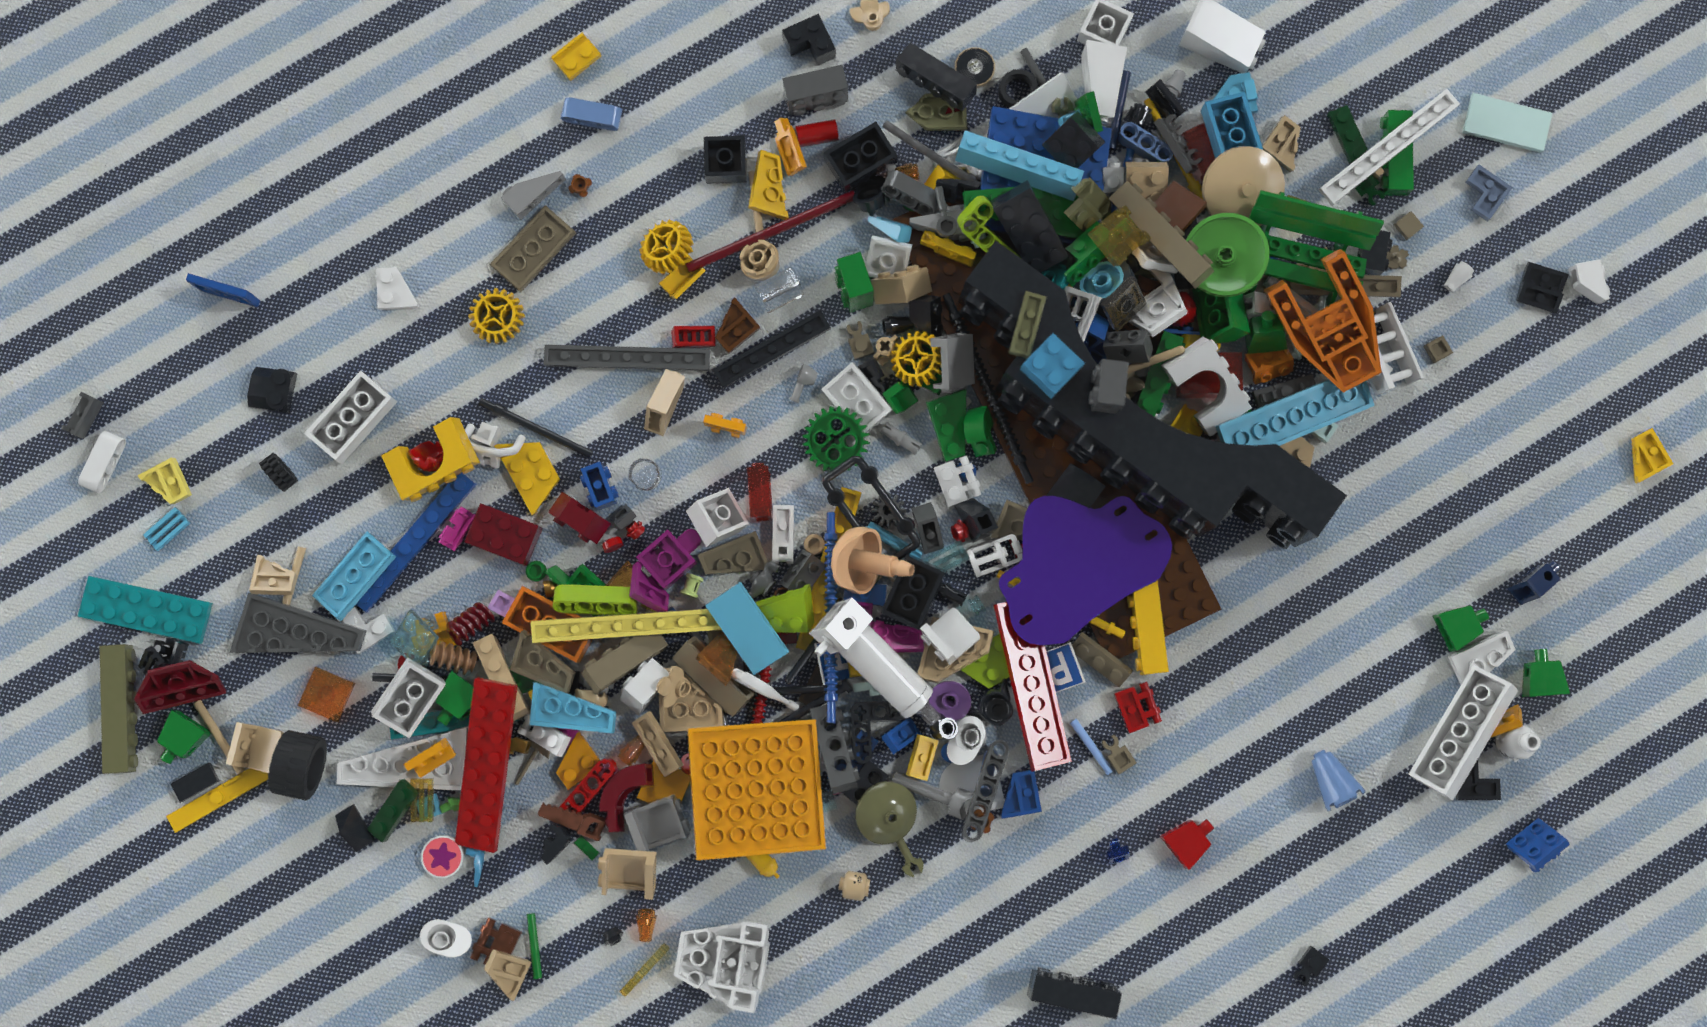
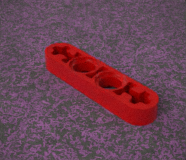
(585, 790)

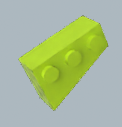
(789, 610)

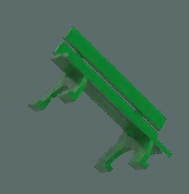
(1315, 221)

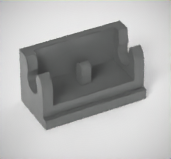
(83, 416)

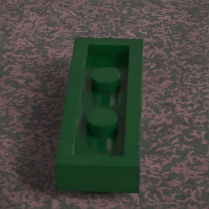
(1347, 133)
(393, 810)

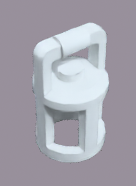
(999, 553)

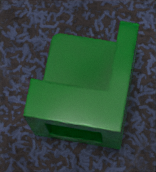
(900, 397)

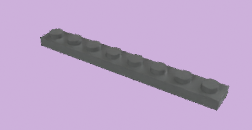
(627, 357)

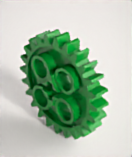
(824, 424)

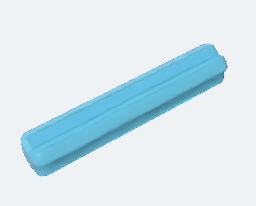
(892, 540)

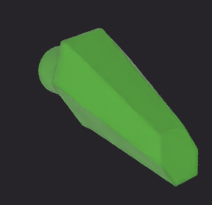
(453, 803)

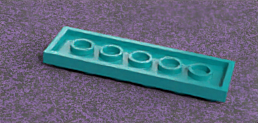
(145, 609)

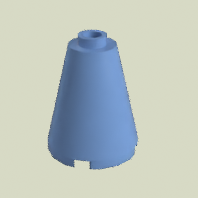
(1334, 780)

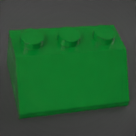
(1221, 317)

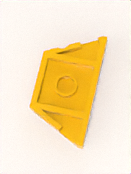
(531, 473)

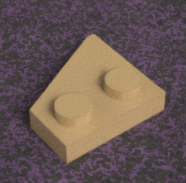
(271, 578)
(507, 971)

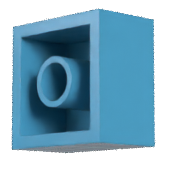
(1052, 366)

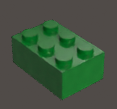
(854, 282)

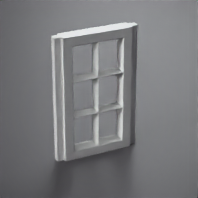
(1089, 312)

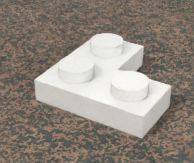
(376, 629)

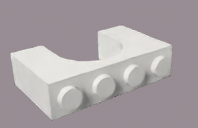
(1230, 401)

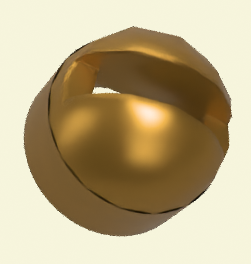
(549, 588)

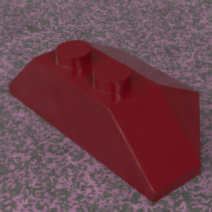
(177, 686)

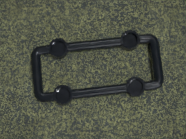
(870, 476)

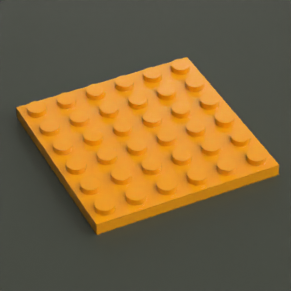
(756, 789)

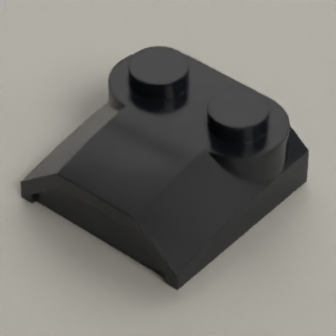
(271, 389)

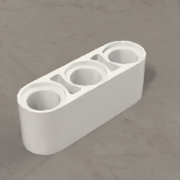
(102, 461)

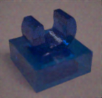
(1117, 853)

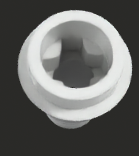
(1458, 276)

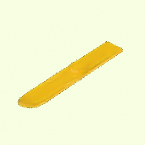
(216, 798)

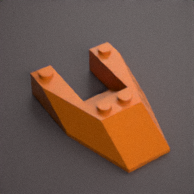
(1338, 337)

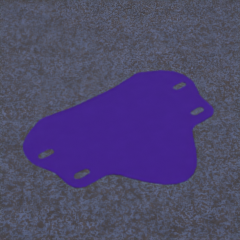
(1080, 565)

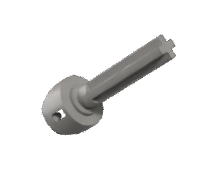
(955, 801)

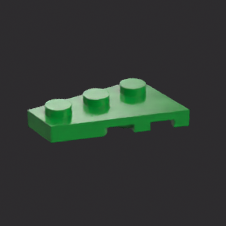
(948, 422)

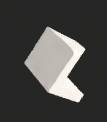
(487, 435)

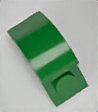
(977, 431)

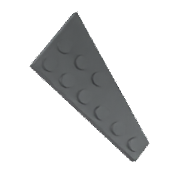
(279, 627)

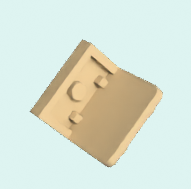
(252, 746)

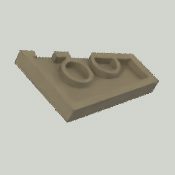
(735, 556)
(540, 664)

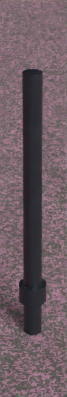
(500, 411)

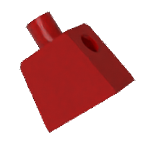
(1188, 841)

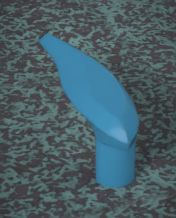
(478, 863)

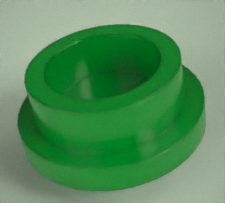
(536, 571)

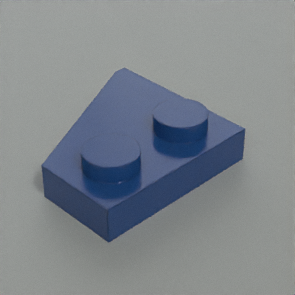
(1022, 795)

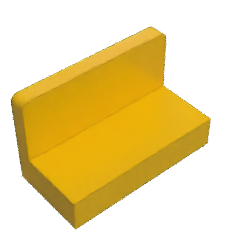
(680, 280)

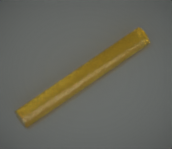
(644, 969)

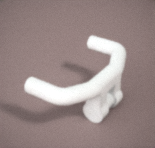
(490, 455)

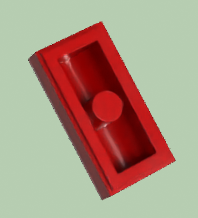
(817, 133)

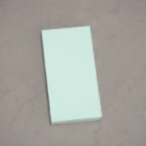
(1507, 122)

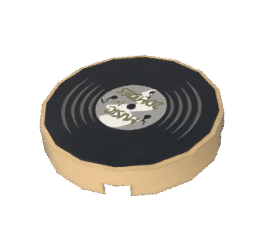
(976, 65)

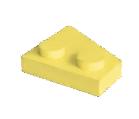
(167, 480)

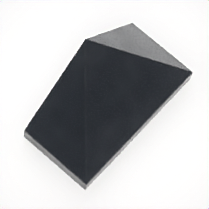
(353, 828)

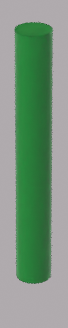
(534, 946)

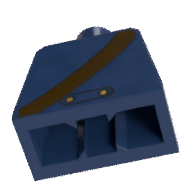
(1535, 582)

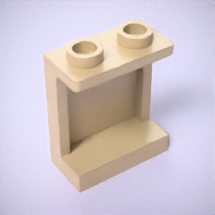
(628, 871)

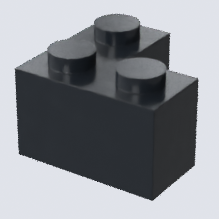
(810, 35)

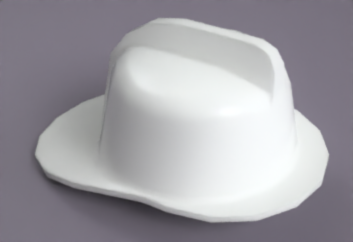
(967, 742)
(445, 938)

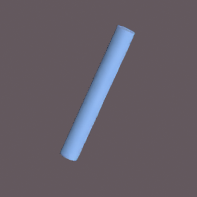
(1091, 746)

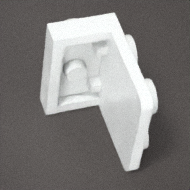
(950, 636)

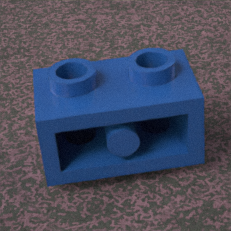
(597, 481)

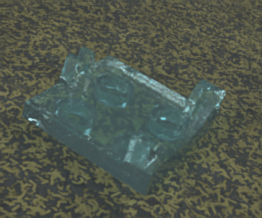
(415, 638)

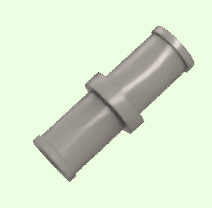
(901, 438)

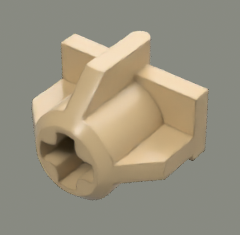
(884, 347)

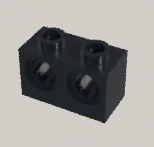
(863, 782)

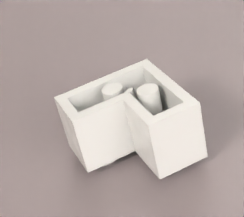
(641, 689)

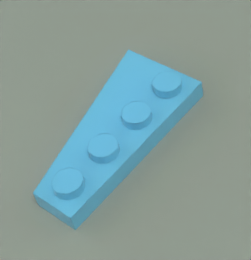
(567, 711)

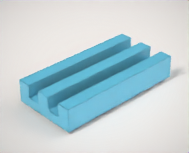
(152, 540)

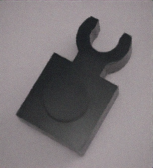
(873, 373)
(1312, 963)

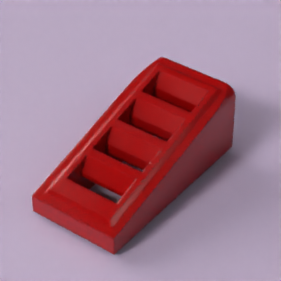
(676, 330)

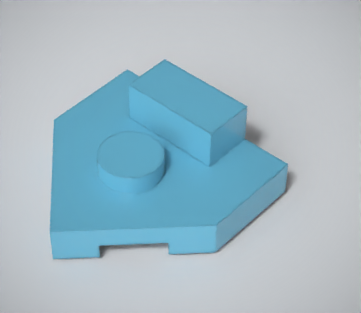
(1240, 83)

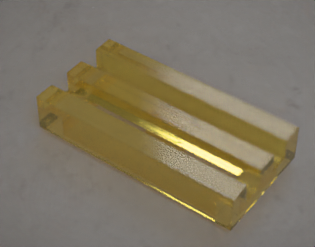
(421, 818)

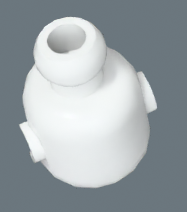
(1518, 743)

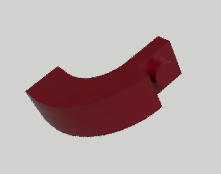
(619, 788)

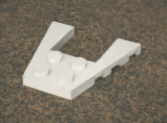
(1162, 307)

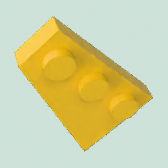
(767, 188)

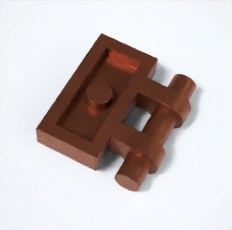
(504, 941)

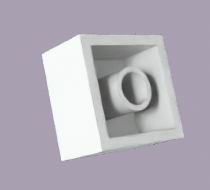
(1105, 23)
(717, 517)

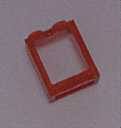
(760, 492)

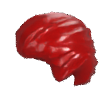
(1191, 309)
(427, 456)

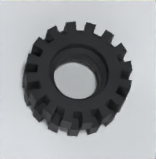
(278, 472)

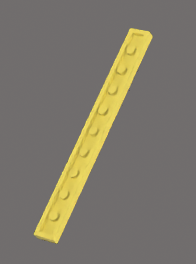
(622, 625)

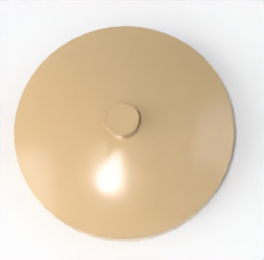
(1237, 178)

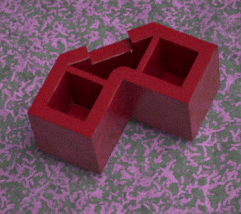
(580, 518)

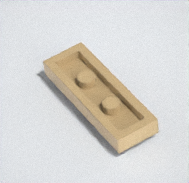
(657, 743)

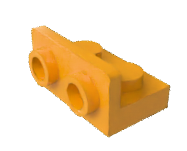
(431, 758)

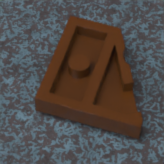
(736, 327)

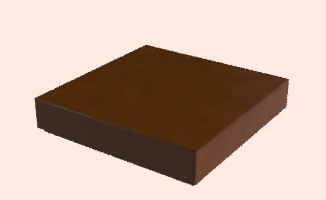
(1180, 205)

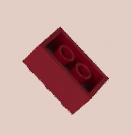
(503, 534)

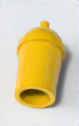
(764, 864)

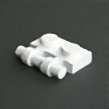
(951, 482)

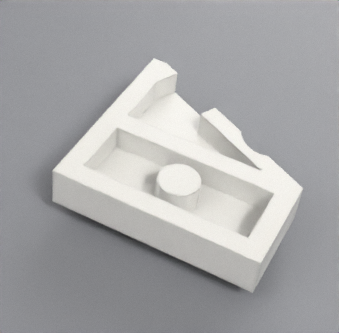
(393, 290)

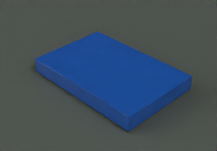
(223, 290)

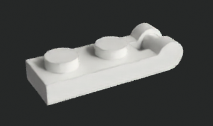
(783, 533)
(547, 737)

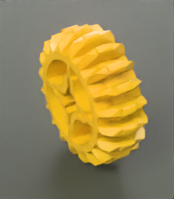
(677, 240)
(490, 320)
(919, 367)

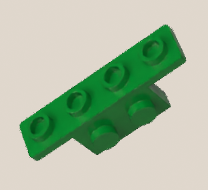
(1085, 253)
(581, 576)

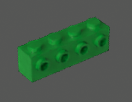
(1156, 379)

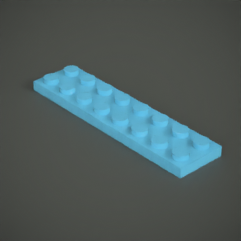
(1296, 415)

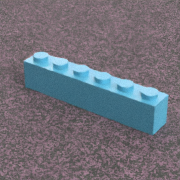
(1018, 165)

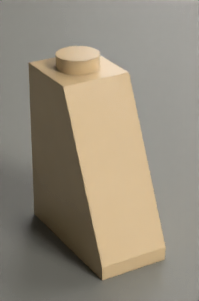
(663, 402)

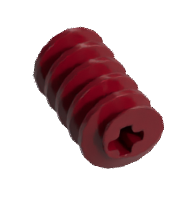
(468, 622)

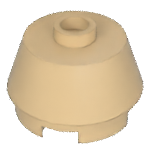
(759, 260)

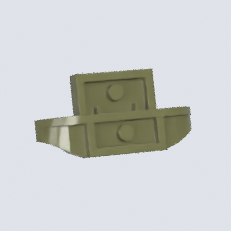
(1090, 206)

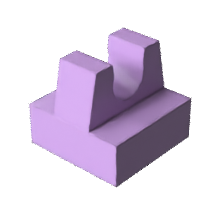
(501, 603)

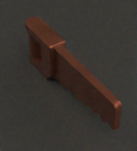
(574, 820)

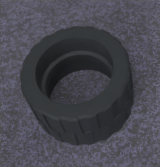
(297, 765)

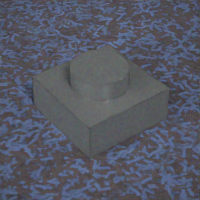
(623, 516)

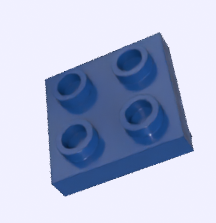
(1537, 844)

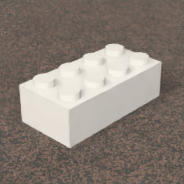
(350, 417)

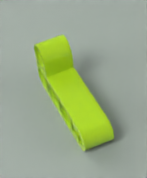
(978, 225)
(594, 600)

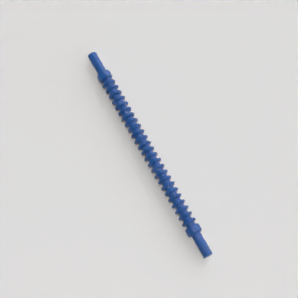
(830, 697)

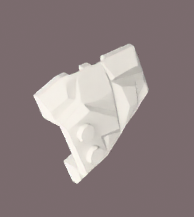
(726, 962)

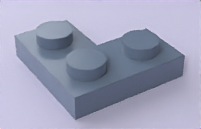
(1492, 191)

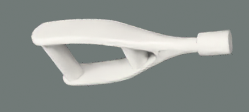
(761, 687)

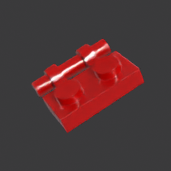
(1132, 710)

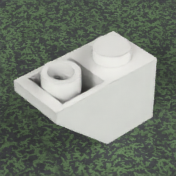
(1589, 280)

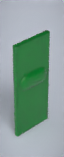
(586, 847)

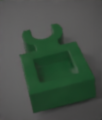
(1368, 187)

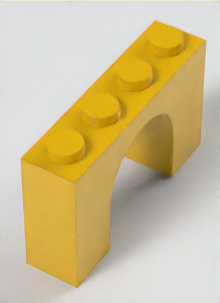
(457, 459)

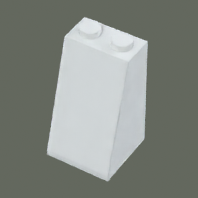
(1223, 36)
(1102, 74)

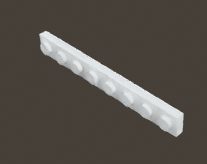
(1389, 147)

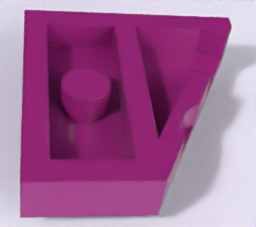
(647, 590)

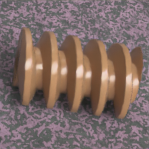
(453, 657)

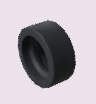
(1013, 75)

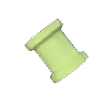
(691, 585)

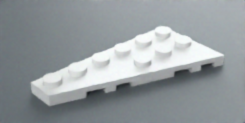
(386, 766)

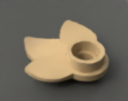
(870, 10)
(673, 686)

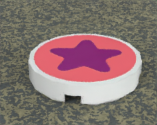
(442, 856)

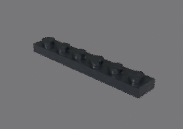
(771, 349)

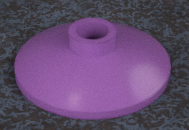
(951, 709)

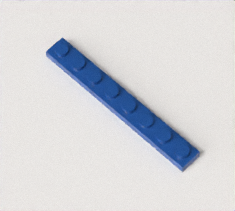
(418, 536)

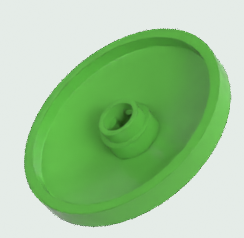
(1237, 253)

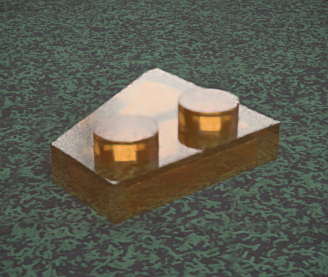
(719, 657)

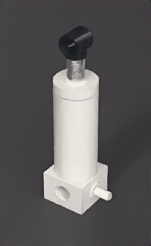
(847, 632)

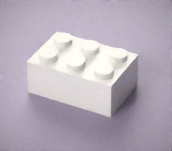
(408, 697)

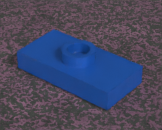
(876, 595)

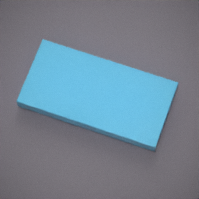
(354, 576)
(747, 628)

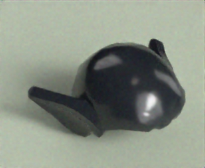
(994, 706)

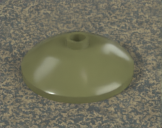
(878, 804)

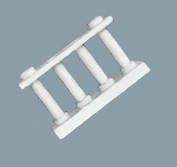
(1401, 352)

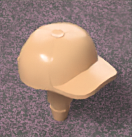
(859, 561)

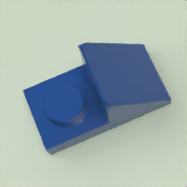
(901, 735)

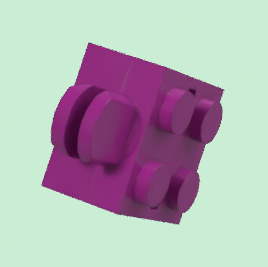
(671, 558)

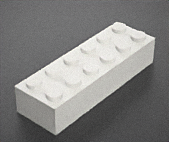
(1463, 732)

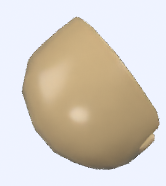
(590, 696)

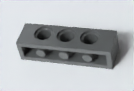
(839, 780)

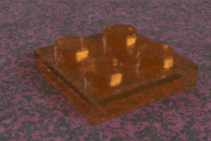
(326, 694)

